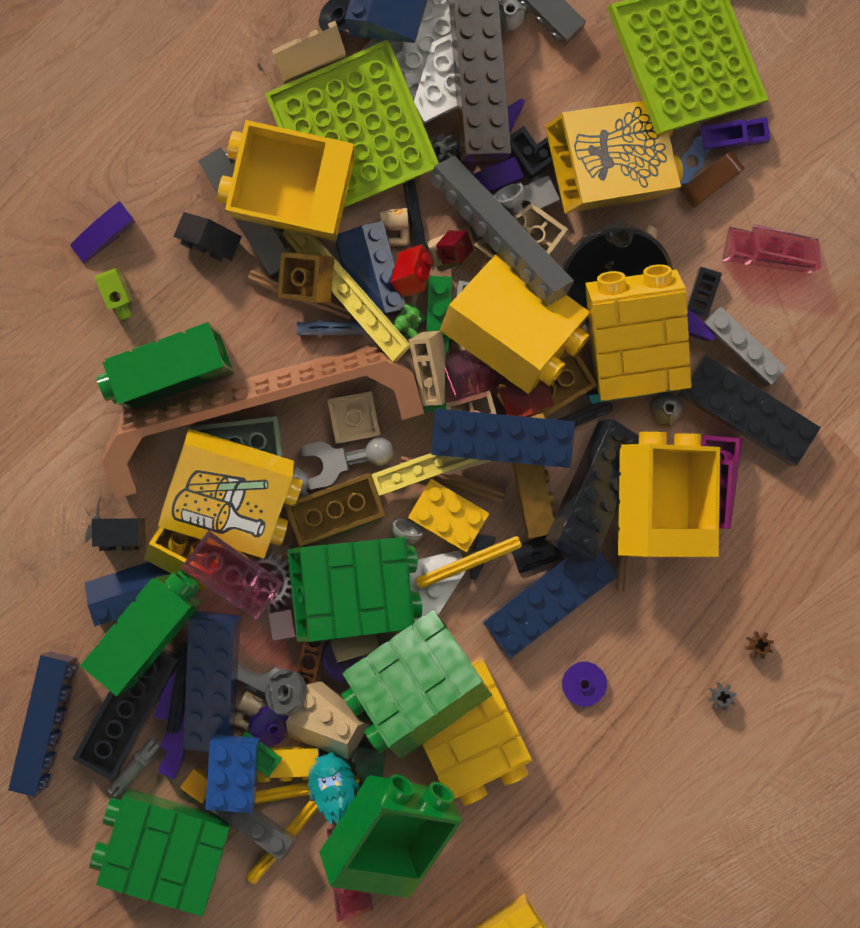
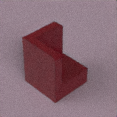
(454, 247)

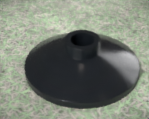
(334, 11)

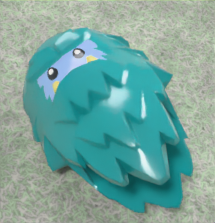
(331, 786)

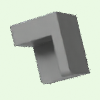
(282, 624)

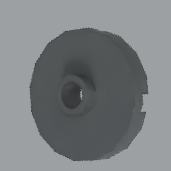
(286, 692)

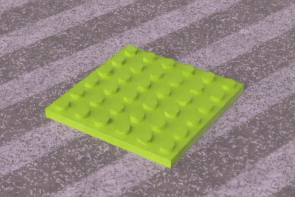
(687, 59)
(362, 104)

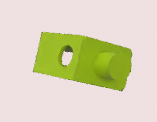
(109, 283)

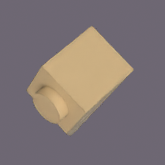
(429, 365)

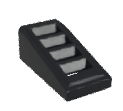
(702, 271)
(482, 543)

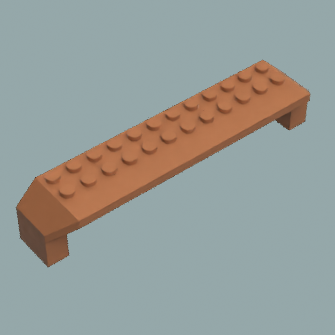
(250, 392)

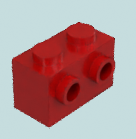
(411, 271)

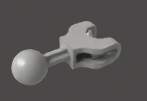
(336, 461)

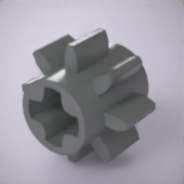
(444, 147)
(727, 699)

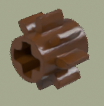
(754, 641)

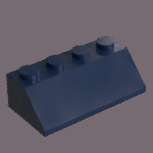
(370, 263)
(115, 592)

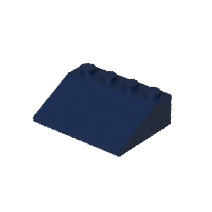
(385, 19)

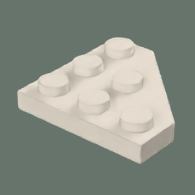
(437, 84)
(436, 594)

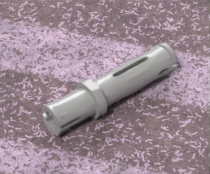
(140, 760)

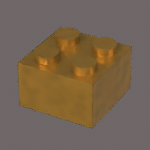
(306, 277)

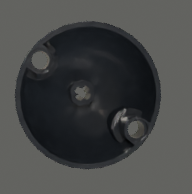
(622, 244)

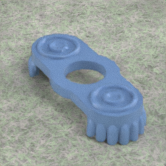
(696, 150)

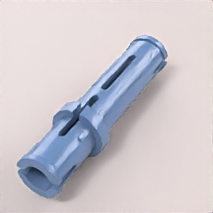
(329, 328)

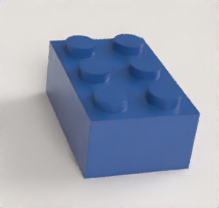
(232, 773)

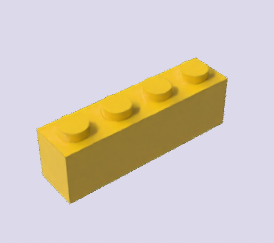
(295, 763)

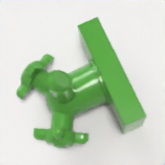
(409, 320)

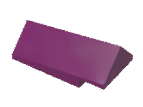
(729, 464)

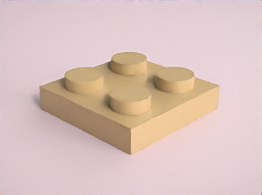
(353, 417)

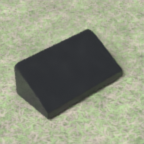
(535, 554)

